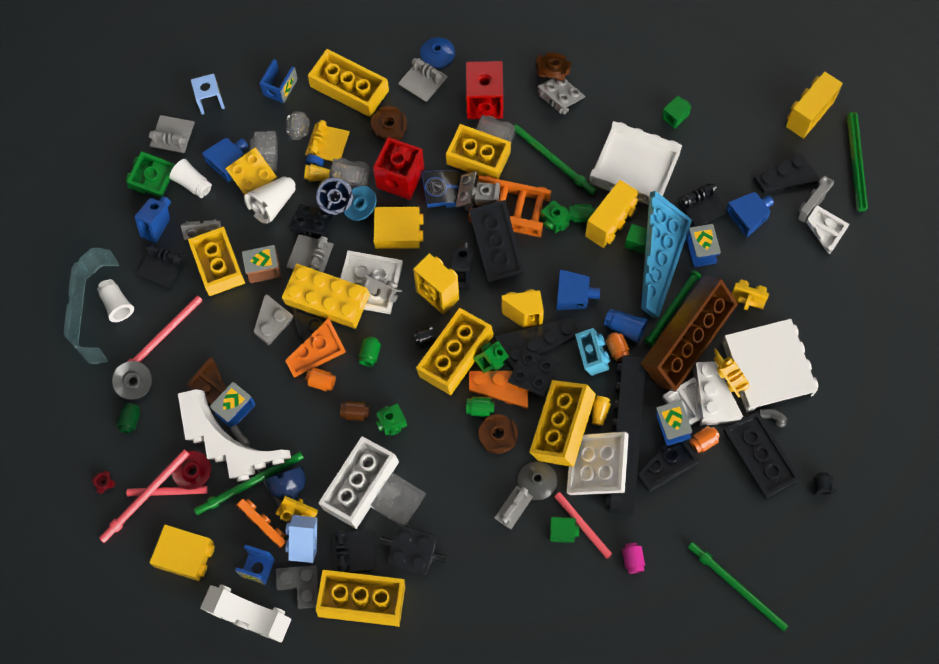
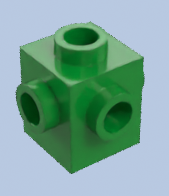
(555, 217)
(491, 357)
(390, 420)

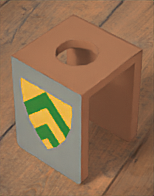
(261, 264)

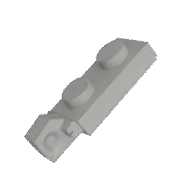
(815, 198)

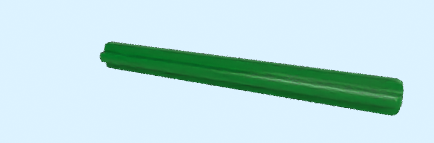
(857, 162)

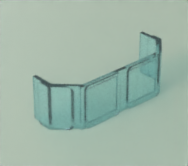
(84, 268)

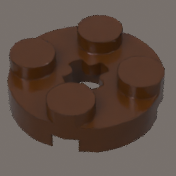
(553, 66)
(386, 114)
(503, 424)

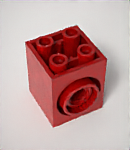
(484, 89)
(399, 168)

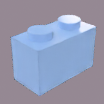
(302, 538)

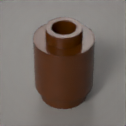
(354, 410)

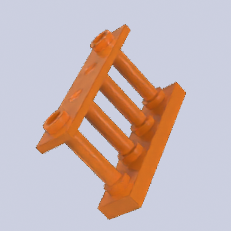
(524, 226)

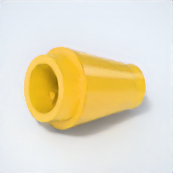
(316, 173)
(600, 410)

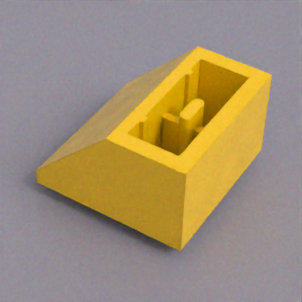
(523, 308)

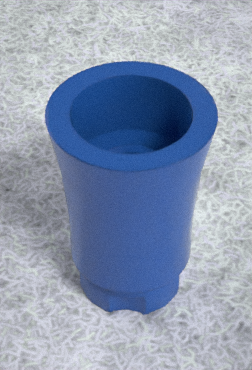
(626, 324)

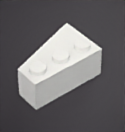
(714, 396)

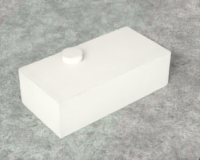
(358, 482)

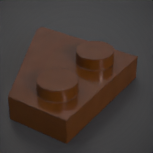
(208, 380)

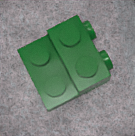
(149, 174)

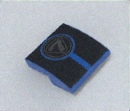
(441, 187)

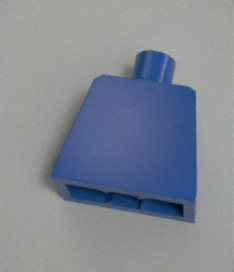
(223, 155)
(749, 212)
(153, 218)
(574, 291)

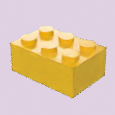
(813, 104)
(478, 152)
(612, 214)
(216, 261)
(436, 283)

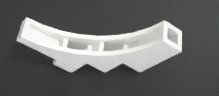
(202, 427)

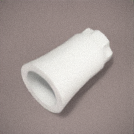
(190, 178)
(115, 302)

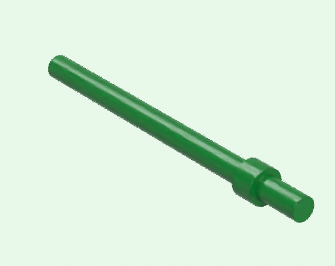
(579, 180)
(214, 501)
(706, 558)

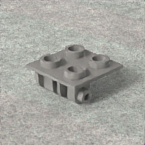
(422, 79)
(559, 94)
(171, 134)
(310, 253)

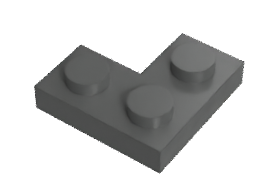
(304, 580)

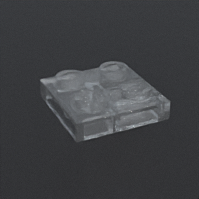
(397, 499)

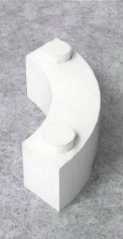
(246, 614)

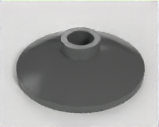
(122, 377)
(543, 488)

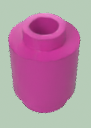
(633, 558)

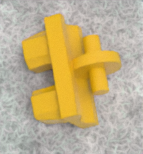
(749, 295)
(292, 507)

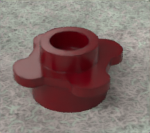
(104, 476)

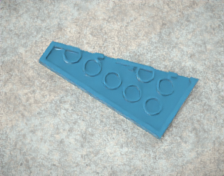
(664, 242)

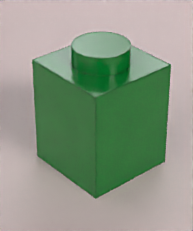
(676, 111)
(636, 239)
(563, 529)

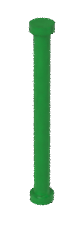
(650, 340)

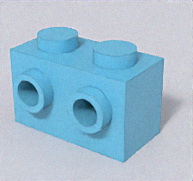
(592, 351)

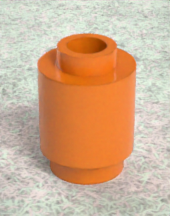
(617, 346)
(320, 379)
(704, 439)

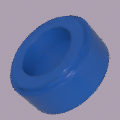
(313, 159)

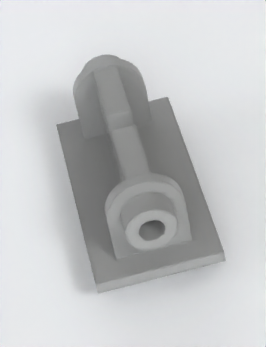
(465, 190)
(195, 228)
(387, 289)
(513, 507)

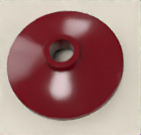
(197, 461)

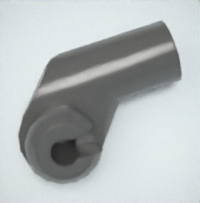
(774, 414)

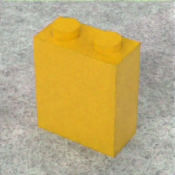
(397, 227)
(182, 553)

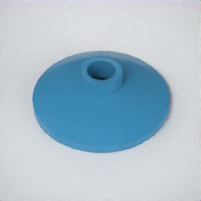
(361, 196)

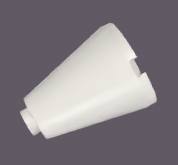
(269, 198)

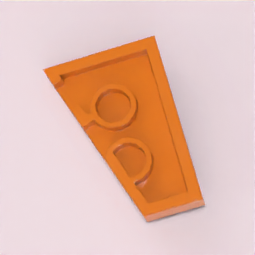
(316, 350)
(496, 386)
(262, 521)

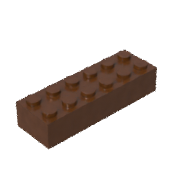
(689, 333)

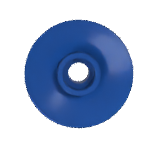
(438, 58)

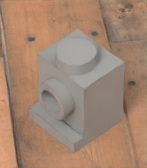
(486, 193)

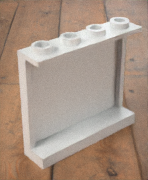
(636, 159)
(771, 363)

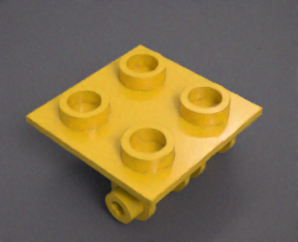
(327, 141)
(251, 171)
(729, 369)

